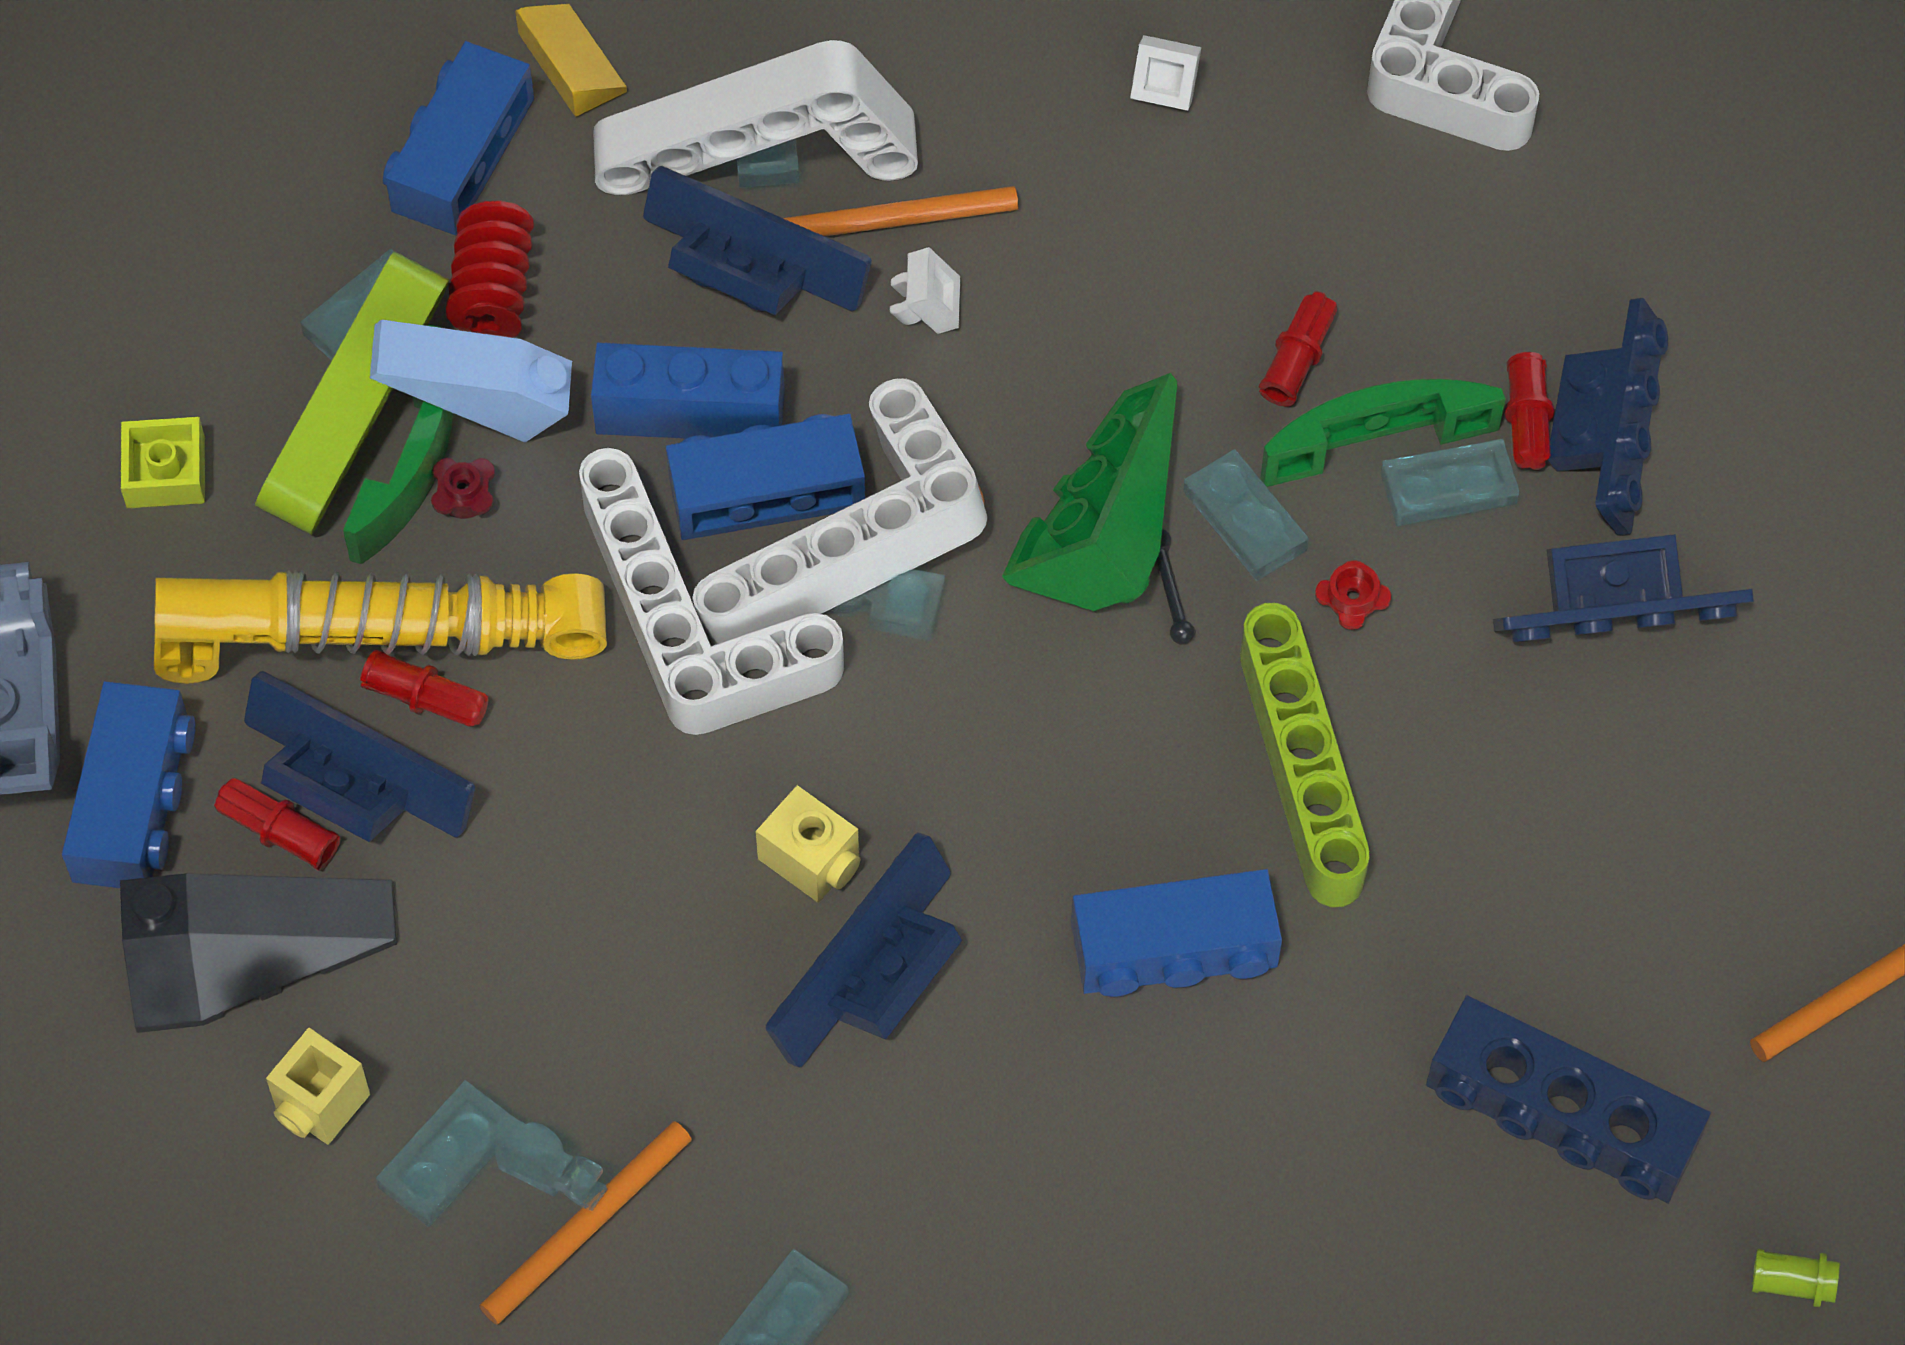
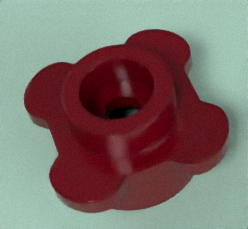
(463, 502)

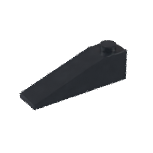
(230, 938)

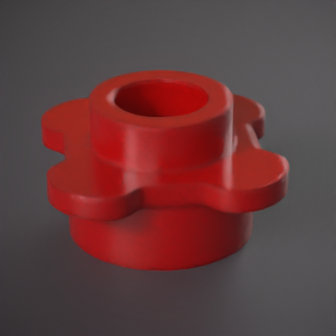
(1357, 578)

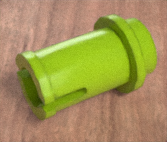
(1796, 1276)

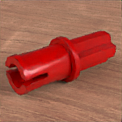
(1298, 349)
(1529, 409)
(423, 689)
(277, 823)

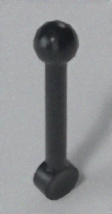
(1181, 630)

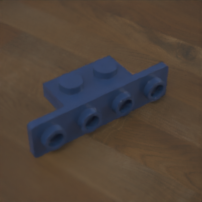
(750, 249)
(1607, 414)
(1616, 581)
(349, 768)
(874, 961)

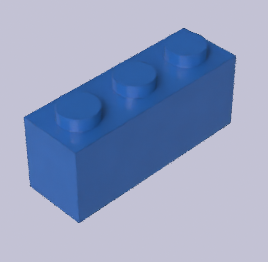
(458, 136)
(685, 390)
(765, 475)
(128, 785)
(1176, 932)

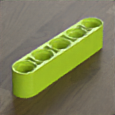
(346, 399)
(1304, 780)

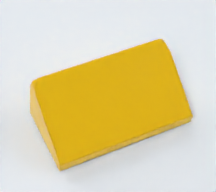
(569, 56)

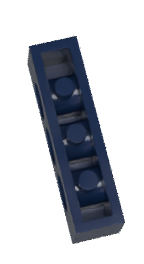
(1551, 1068)

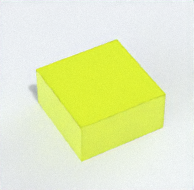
(162, 462)

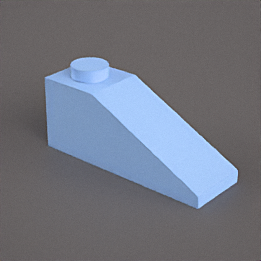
(474, 375)

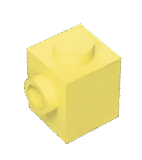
(809, 845)
(317, 1087)

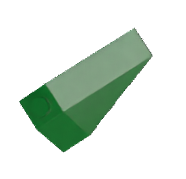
(1109, 512)

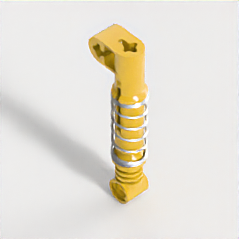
(290, 611)

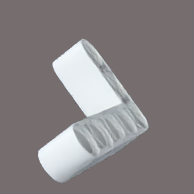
(1432, 72)
(758, 108)
(865, 543)
(672, 614)

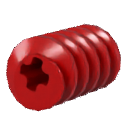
(490, 268)

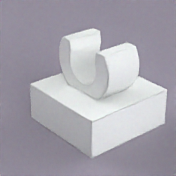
(1165, 72)
(930, 292)

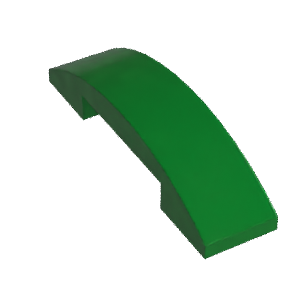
(1452, 406)
(387, 508)

